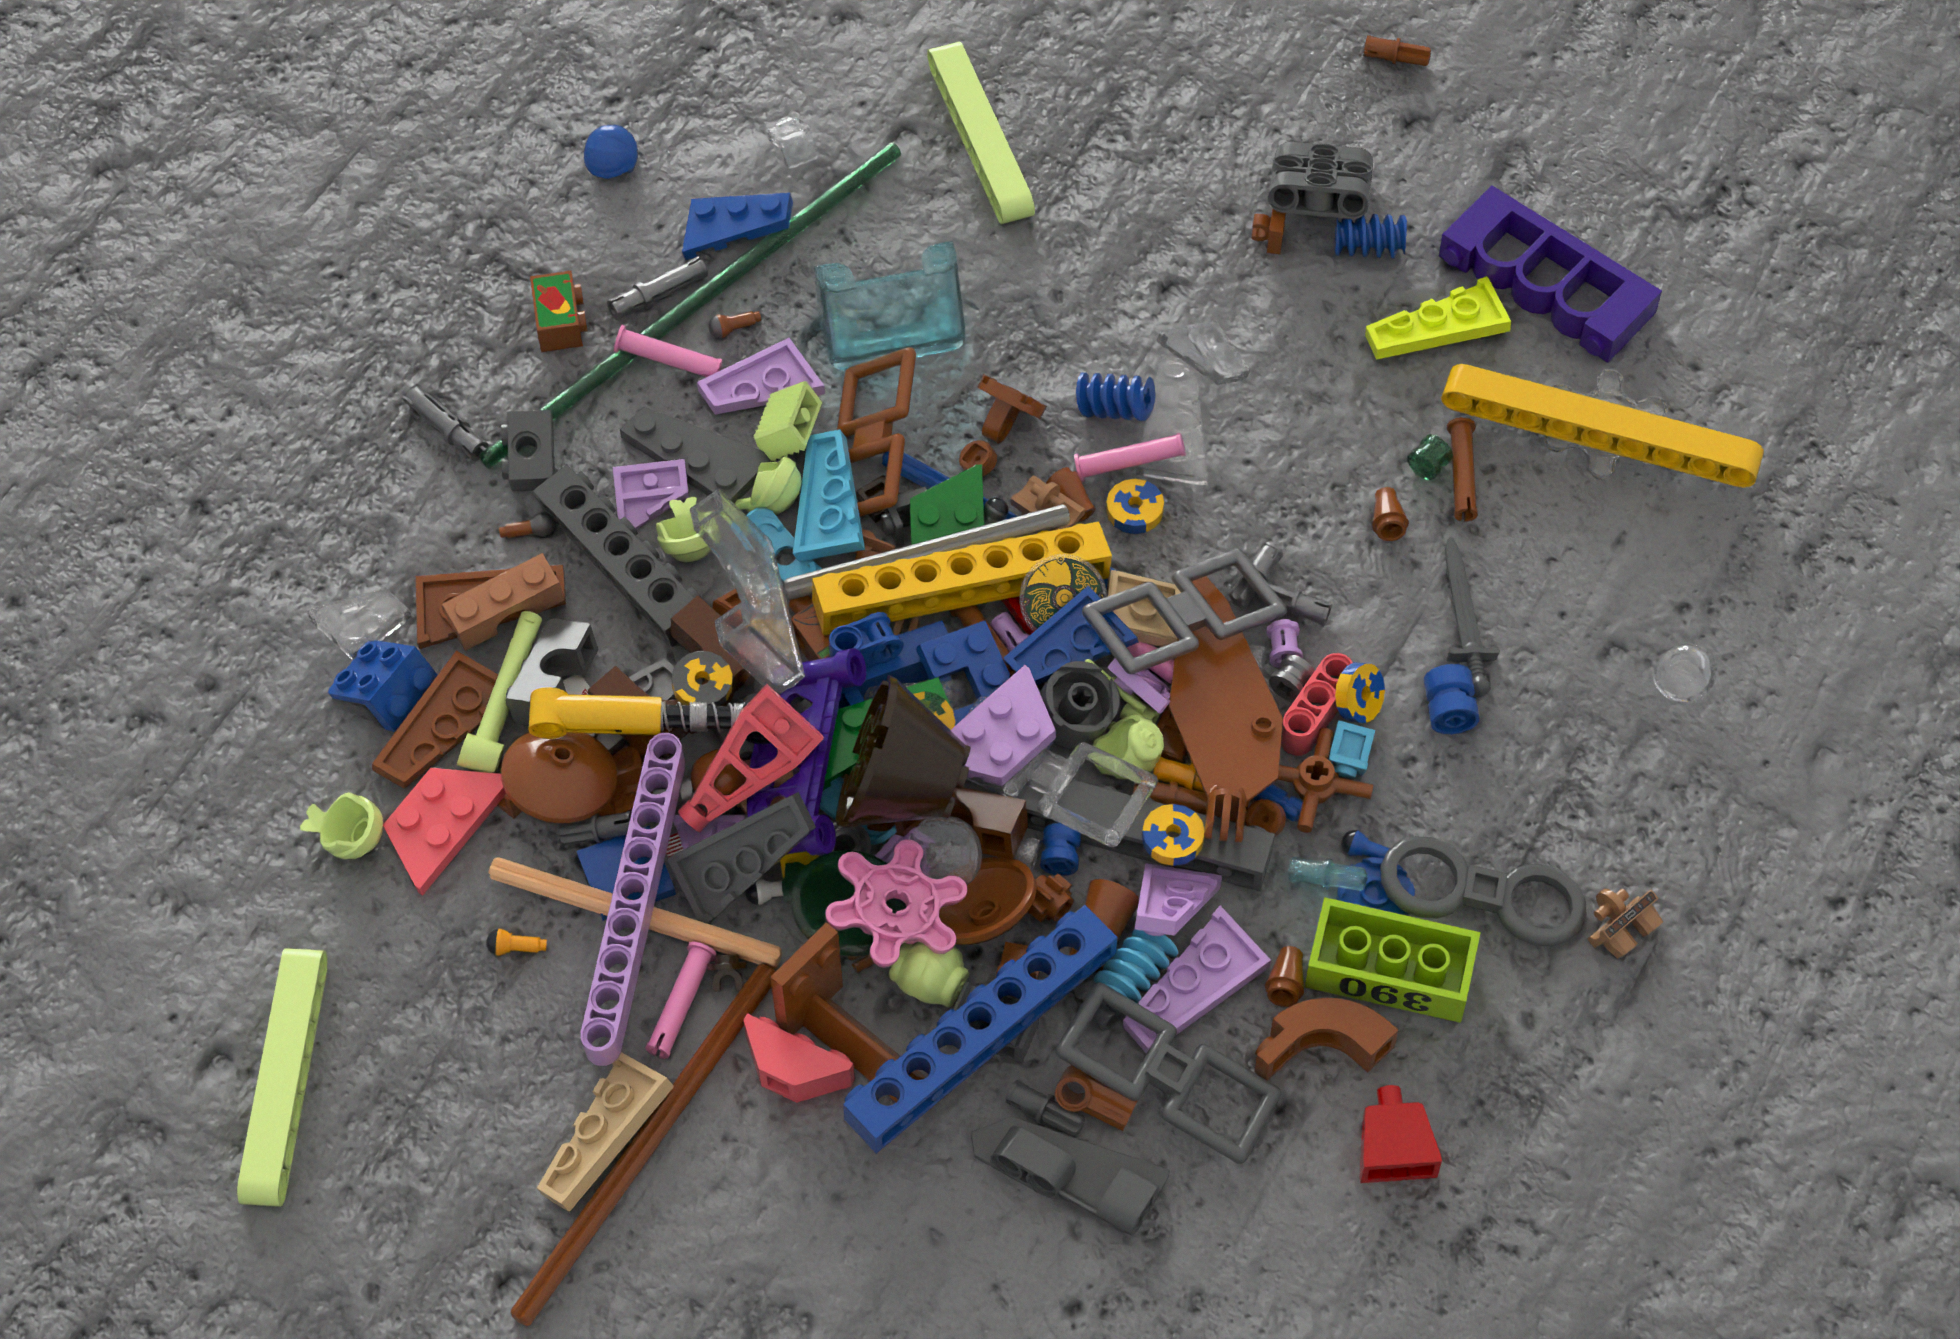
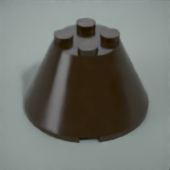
(904, 763)

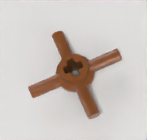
(1317, 781)

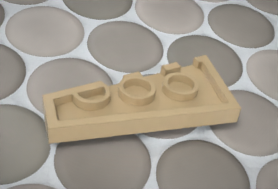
(613, 1118)

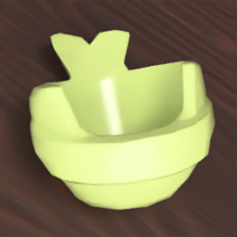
(774, 487)
(678, 536)
(348, 827)

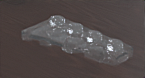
(1176, 412)

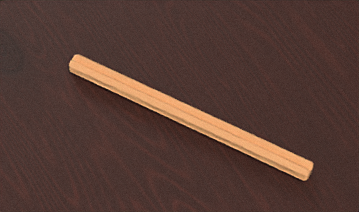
(661, 920)

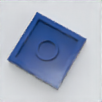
(602, 863)

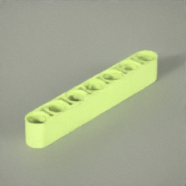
(981, 133)
(282, 1078)

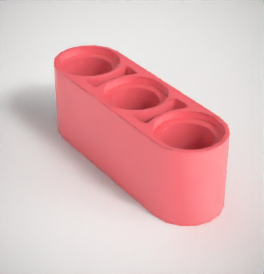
(1309, 717)

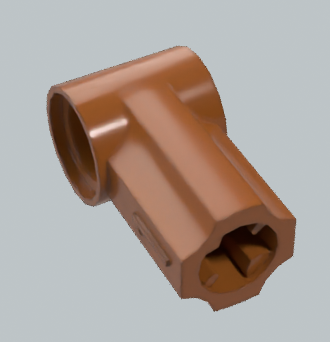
(1096, 1100)

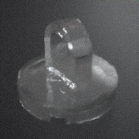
(948, 848)

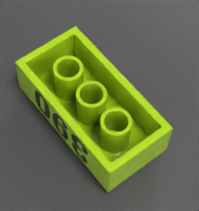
(1392, 959)

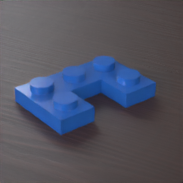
(969, 651)

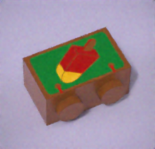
(556, 311)

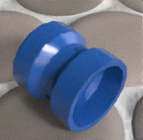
(1060, 850)

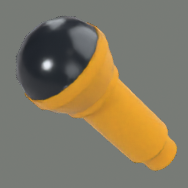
(502, 942)

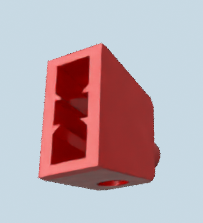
(1397, 1140)

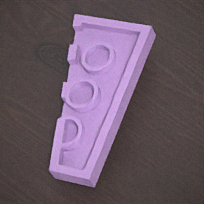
(1204, 975)

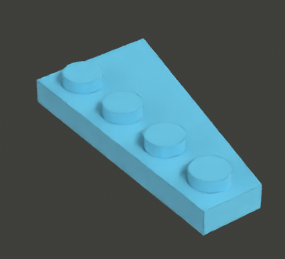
(828, 502)

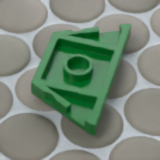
(948, 507)

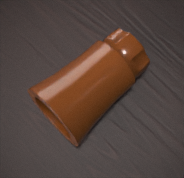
(1112, 905)

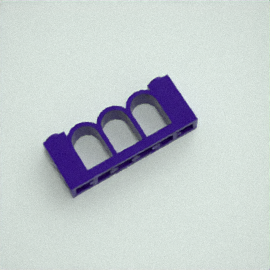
(1600, 331)

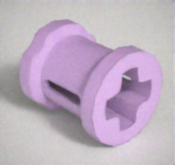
(1291, 631)

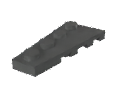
(732, 860)

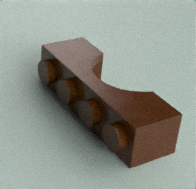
(995, 819)

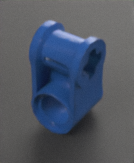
(868, 639)

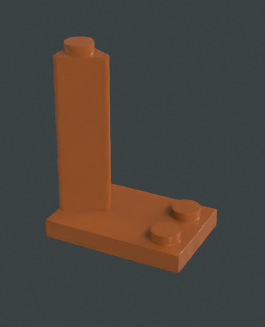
(803, 998)

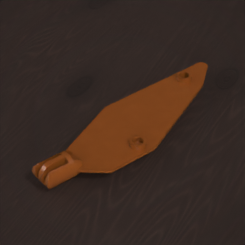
(1226, 719)

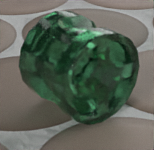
(1430, 457)

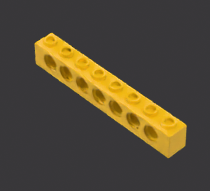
(951, 577)

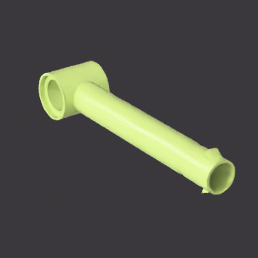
(482, 750)

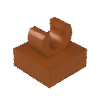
(1269, 229)

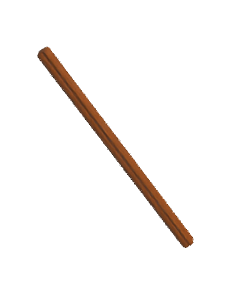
(641, 1147)

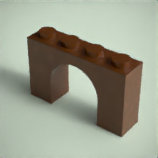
(695, 631)

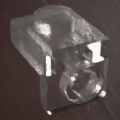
(794, 140)

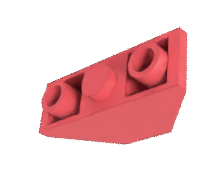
(794, 1063)

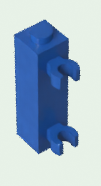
(905, 667)

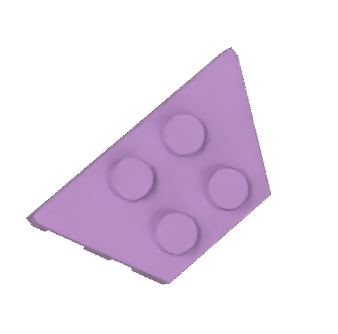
(1006, 730)

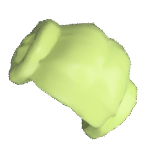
(1132, 740)
(929, 975)

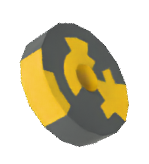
(702, 665)

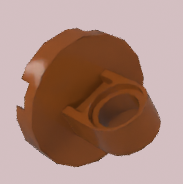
(1006, 408)

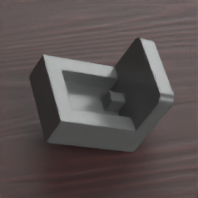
(899, 516)

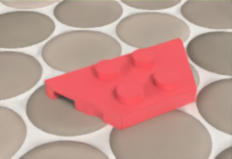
(440, 819)

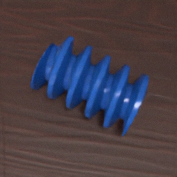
(1371, 235)
(1115, 399)

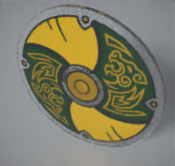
(1055, 583)

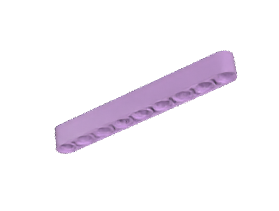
(638, 912)

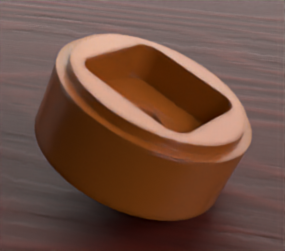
(978, 453)
(1266, 815)

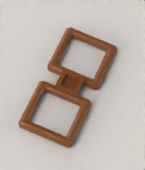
(874, 431)

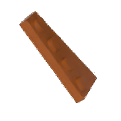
(438, 720)

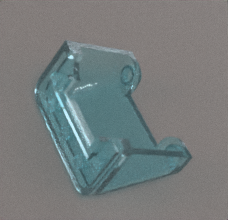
(891, 311)

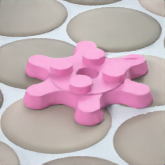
(902, 881)

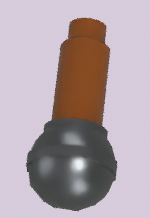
(540, 524)

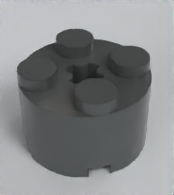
(1080, 702)

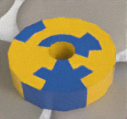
(1135, 493)
(1360, 692)
(1173, 819)

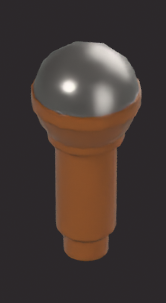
(722, 325)

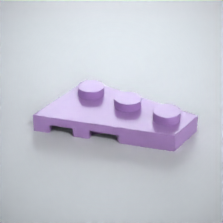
(754, 378)
(1172, 898)

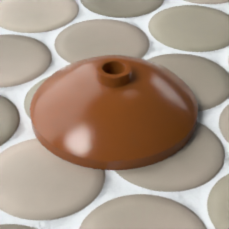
(555, 787)
(993, 901)

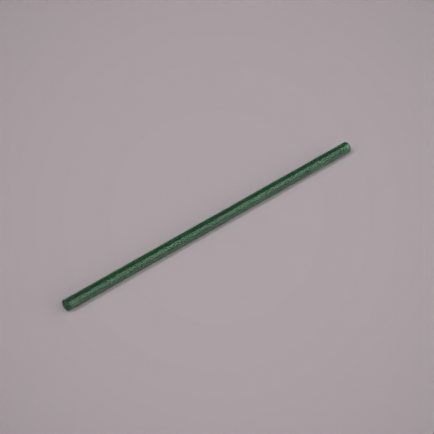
(710, 289)

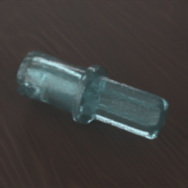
(1327, 874)

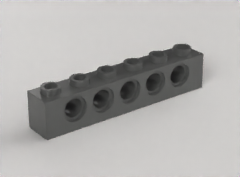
(559, 498)

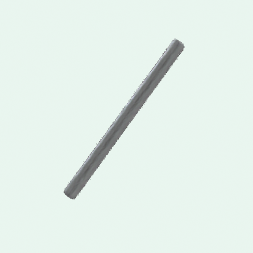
(1014, 527)

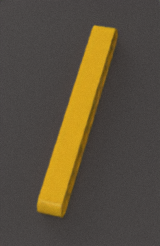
(1603, 425)

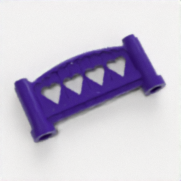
(823, 689)

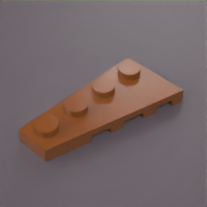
(440, 588)

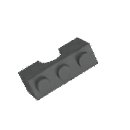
(558, 651)

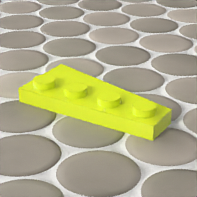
(1455, 319)

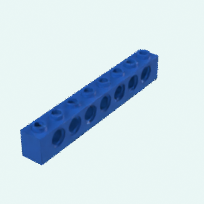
(882, 1123)

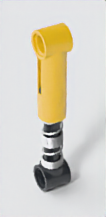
(558, 713)

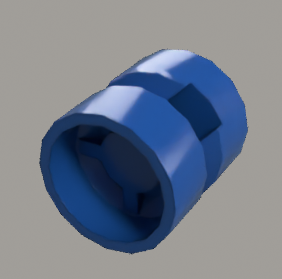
(1451, 699)

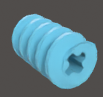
(1136, 963)

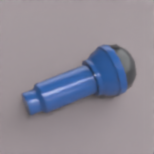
(1356, 844)

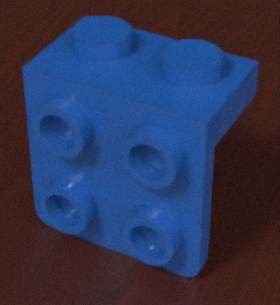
(386, 680)

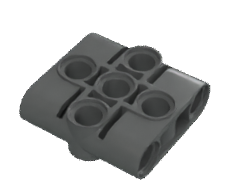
(1321, 180)

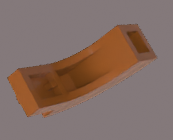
(1327, 1023)

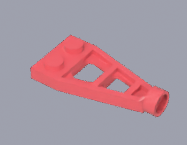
(778, 724)

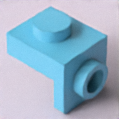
(1351, 749)

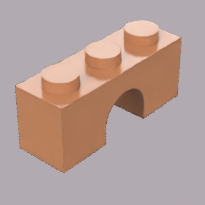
(480, 610)

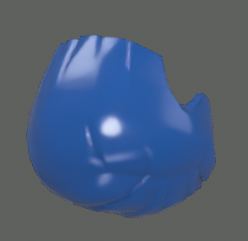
(610, 151)

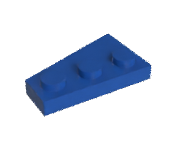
(729, 218)
(1066, 639)

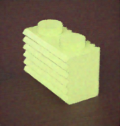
(787, 421)

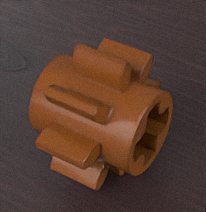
(1051, 898)

